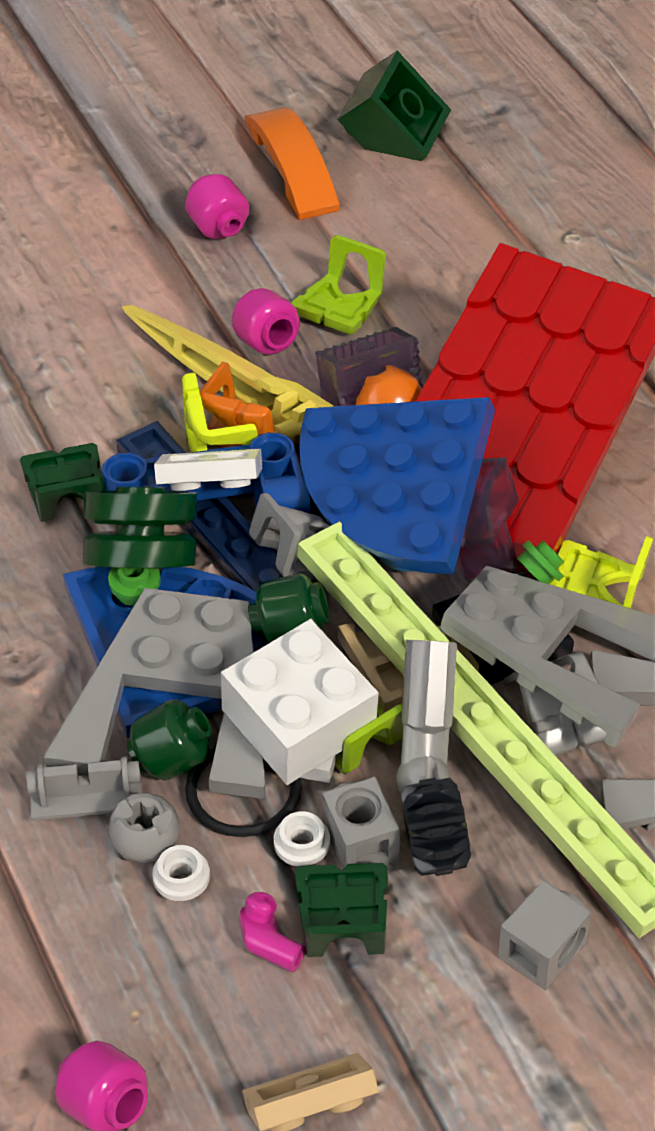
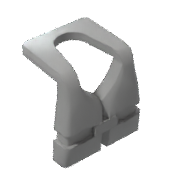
(284, 541)
(544, 713)

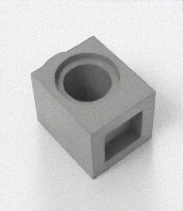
(369, 842)
(544, 934)

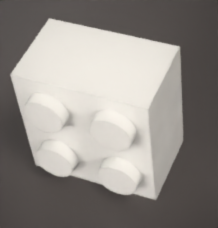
(297, 700)

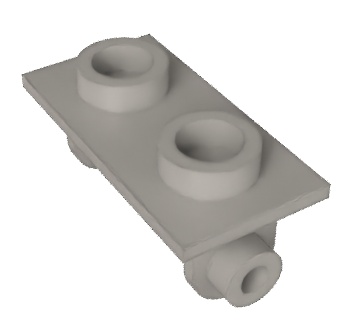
(65, 793)

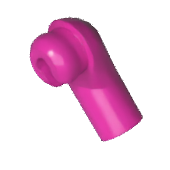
(262, 934)

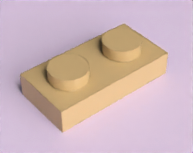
(329, 1086)

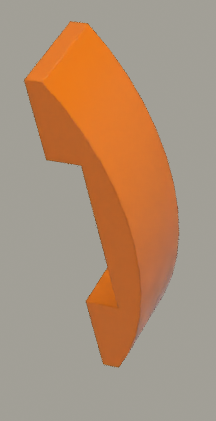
(297, 159)

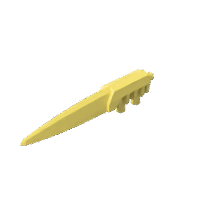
(251, 383)

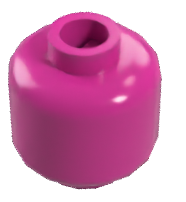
(216, 206)
(265, 321)
(101, 1087)

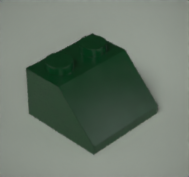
(394, 110)

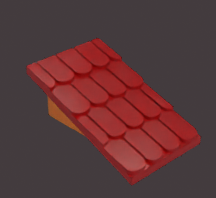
(561, 370)

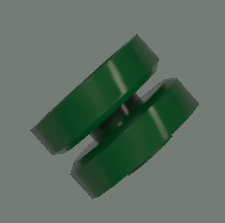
(139, 523)

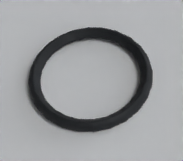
(233, 830)

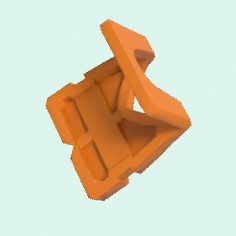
(229, 410)

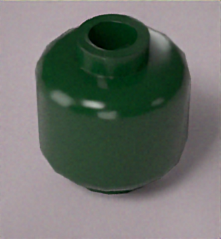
(286, 605)
(169, 740)

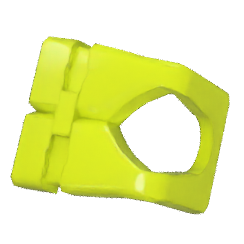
(196, 425)
(592, 571)

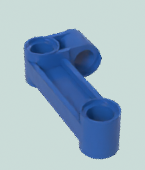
(279, 474)

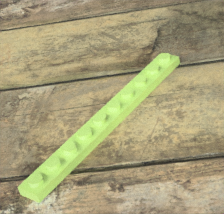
(493, 732)

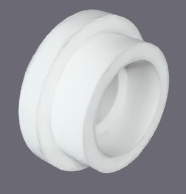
(298, 827)
(181, 860)

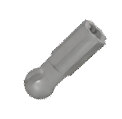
(426, 710)

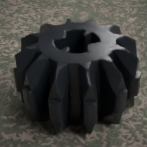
(435, 826)

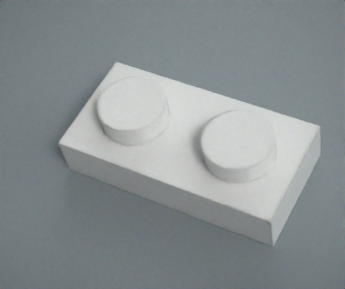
(187, 470)

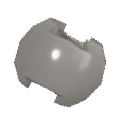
(127, 831)

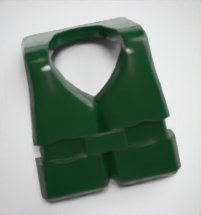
(55, 475)
(339, 898)

